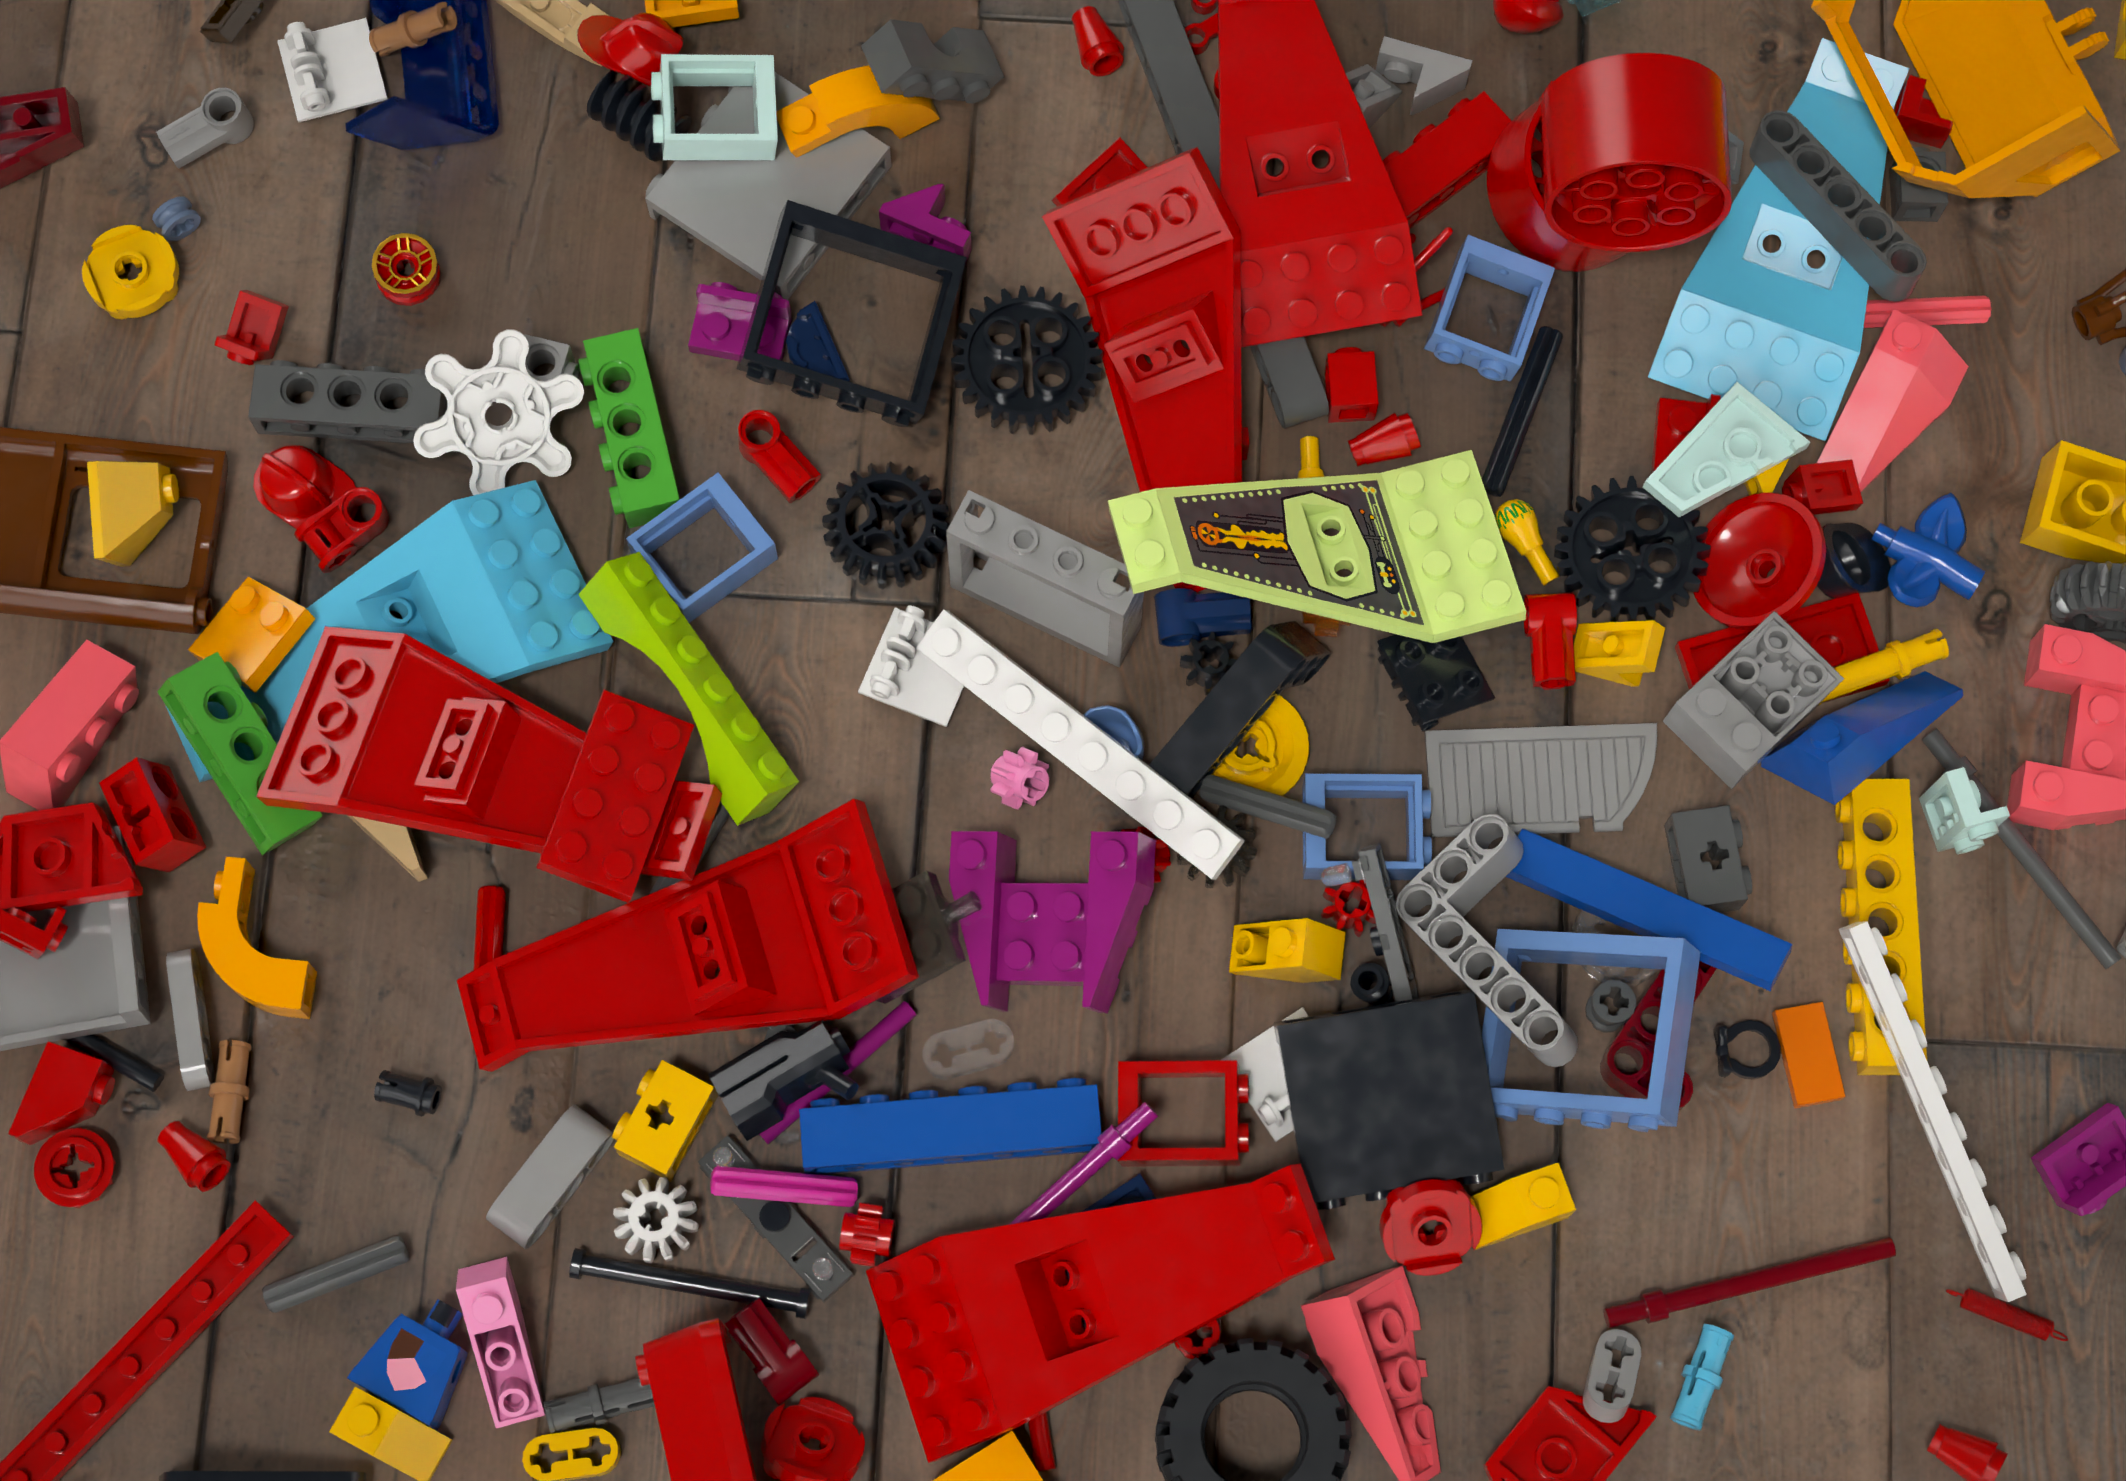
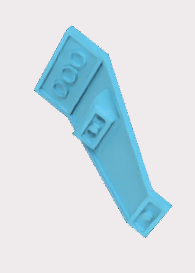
(1768, 315)
(471, 581)

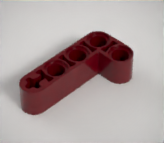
(1640, 1045)

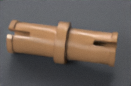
(413, 29)
(229, 1092)

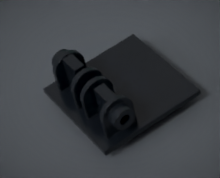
(1433, 677)

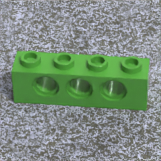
(623, 358)
(214, 739)

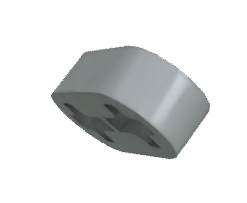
(1603, 1373)

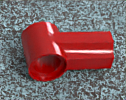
(778, 458)
(1551, 628)

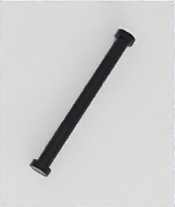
(688, 1283)

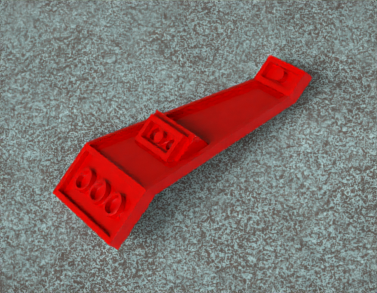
(389, 725)

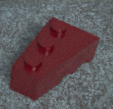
(37, 131)

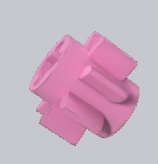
(1019, 778)

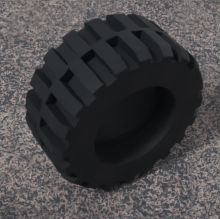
(1260, 1368)

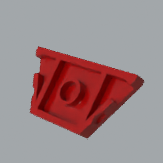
(62, 859)
(1564, 1442)

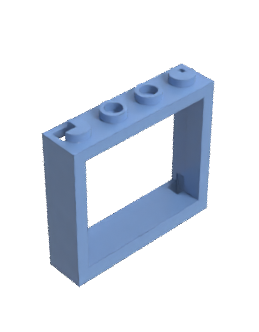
(1596, 1111)

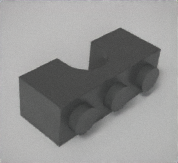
(953, 68)

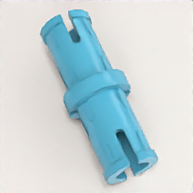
(1702, 1377)

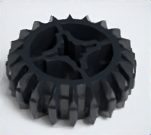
(915, 503)

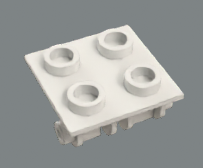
(330, 68)
(907, 677)
(1266, 1079)

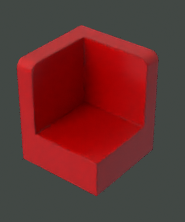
(1920, 116)

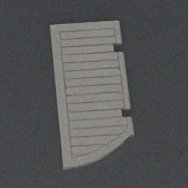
(1538, 776)

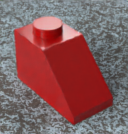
(61, 1093)

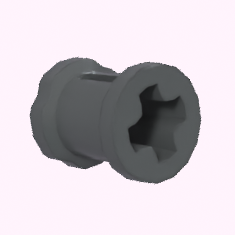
(1622, 997)

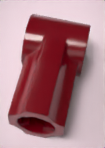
(776, 1359)

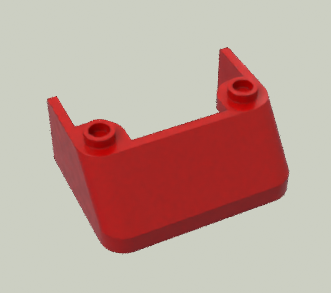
(697, 1404)

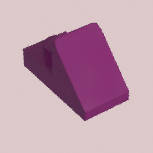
(917, 219)

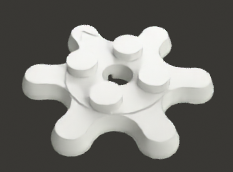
(504, 381)

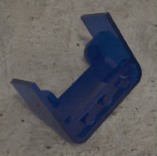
(445, 83)

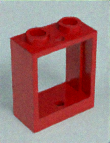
(1236, 1092)

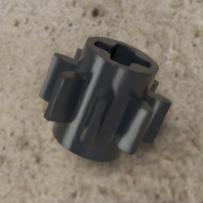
(1209, 650)

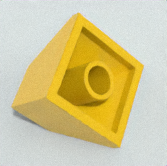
(128, 507)

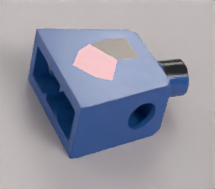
(415, 1364)

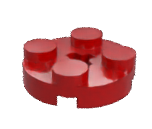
(1427, 1201)
(818, 1419)

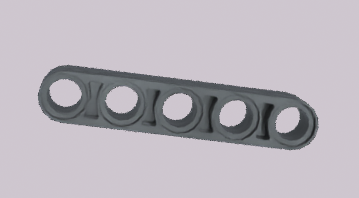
(1841, 225)

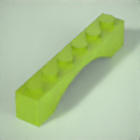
(740, 756)

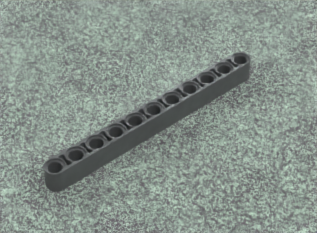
(1191, 123)

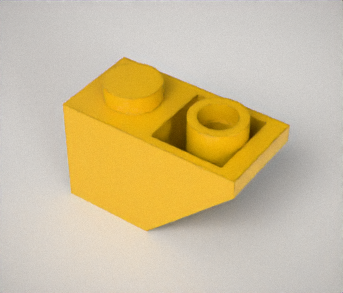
(1288, 951)

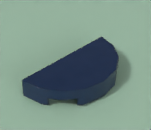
(812, 346)

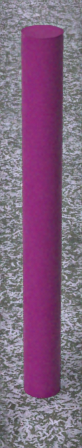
(859, 1053)

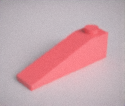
(1370, 1352)

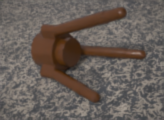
(2098, 315)

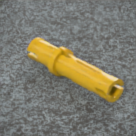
(1894, 660)

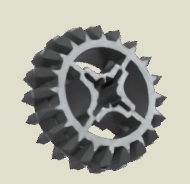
(2091, 599)

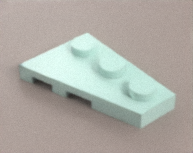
(1723, 451)

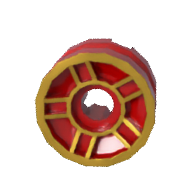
(390, 260)

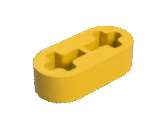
(571, 1442)

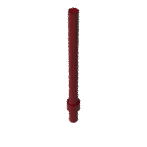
(1656, 1306)

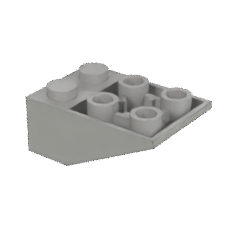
(1752, 699)

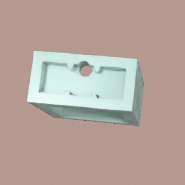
(716, 71)

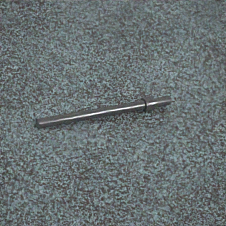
(2029, 857)

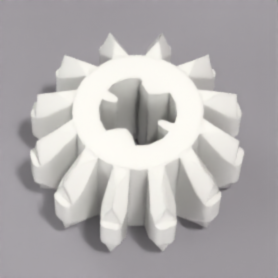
(671, 1225)

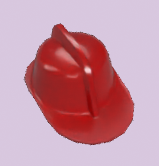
(629, 44)
(299, 483)

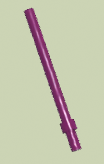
(1112, 1144)

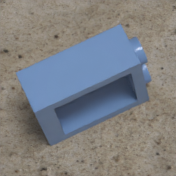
(1503, 269)
(709, 495)
(1417, 805)

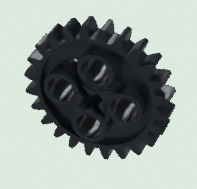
(984, 361)
(1644, 589)

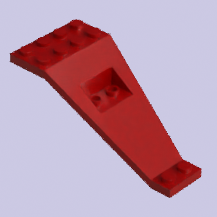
(1316, 242)
(1155, 270)
(792, 926)
(997, 1330)

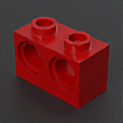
(152, 815)

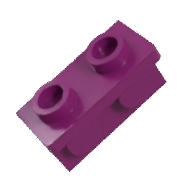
(724, 320)

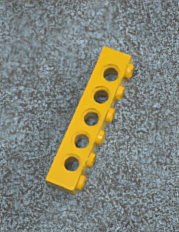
(1889, 807)

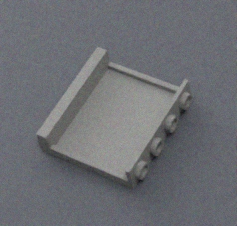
(739, 201)
(83, 987)

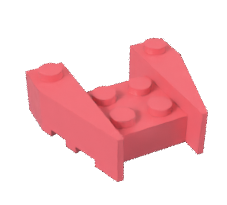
(2093, 768)

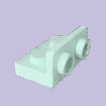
(1955, 815)

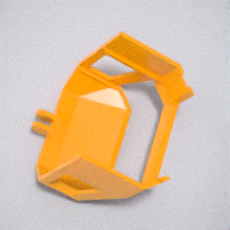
(2003, 81)

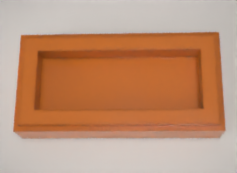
(1808, 1055)

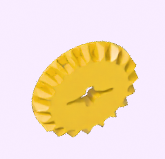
(1280, 745)

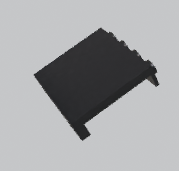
(1390, 1097)

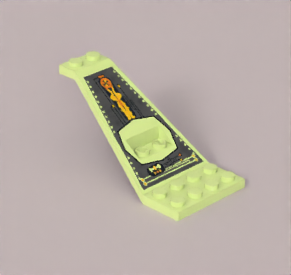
(1412, 536)

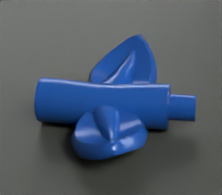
(1929, 555)

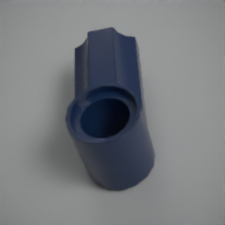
(1189, 615)

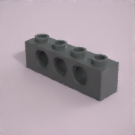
(278, 385)

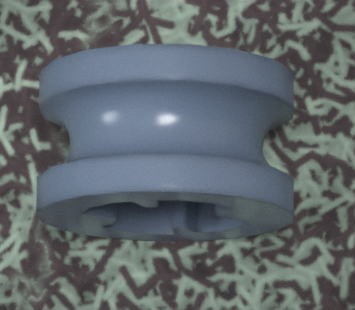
(176, 218)

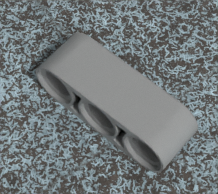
(550, 1176)

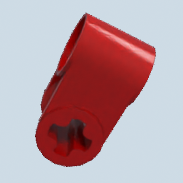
(341, 530)

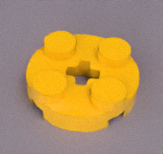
(138, 296)

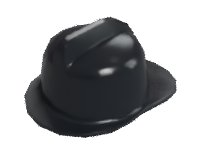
(1852, 561)

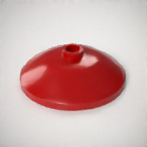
(1745, 545)

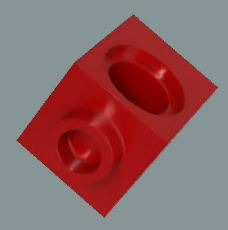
(1351, 385)

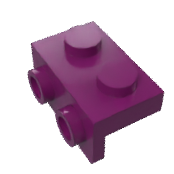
(2086, 1162)

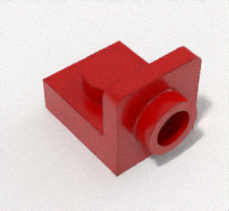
(1825, 487)
(20, 932)

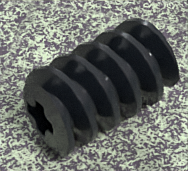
(629, 113)

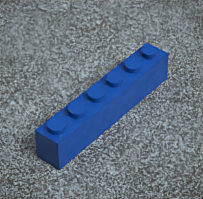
(951, 1128)

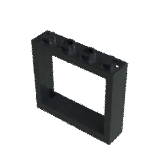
(875, 246)

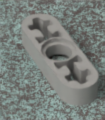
(190, 1019)

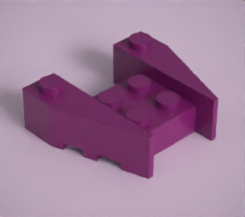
(1051, 929)

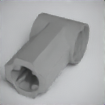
(202, 129)

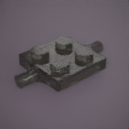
(931, 927)

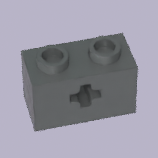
(1711, 831)

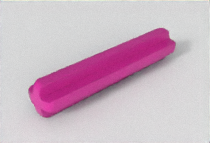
(784, 1186)

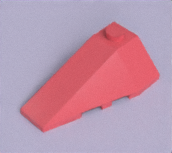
(1896, 396)

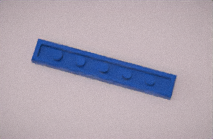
(1649, 910)

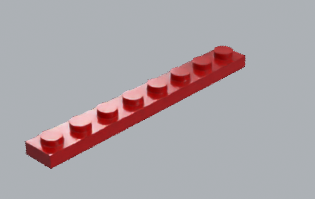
(147, 1348)

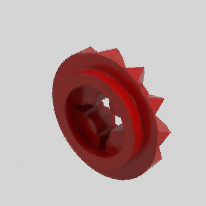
(58, 1153)

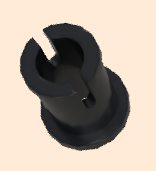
(1366, 975)
(408, 1092)

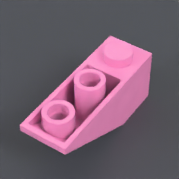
(500, 1341)

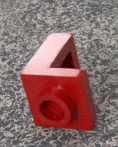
(253, 328)

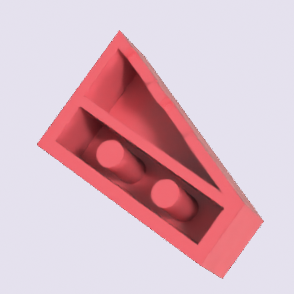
(66, 727)

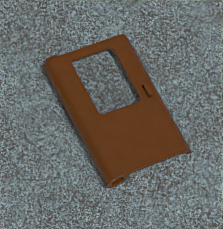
(35, 509)

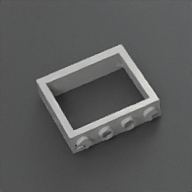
(1043, 579)

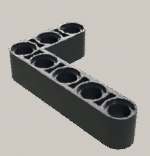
(1275, 660)

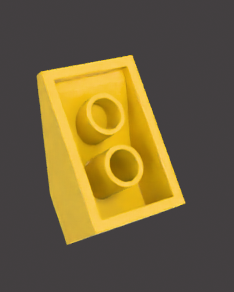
(2078, 505)

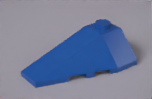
(1853, 742)

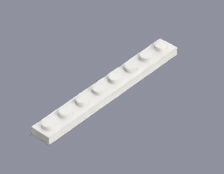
(1080, 744)
(1942, 1129)

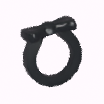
(1728, 1065)

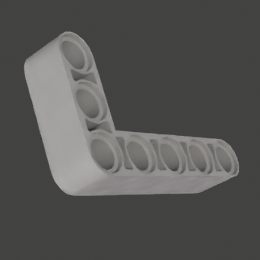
(1473, 953)

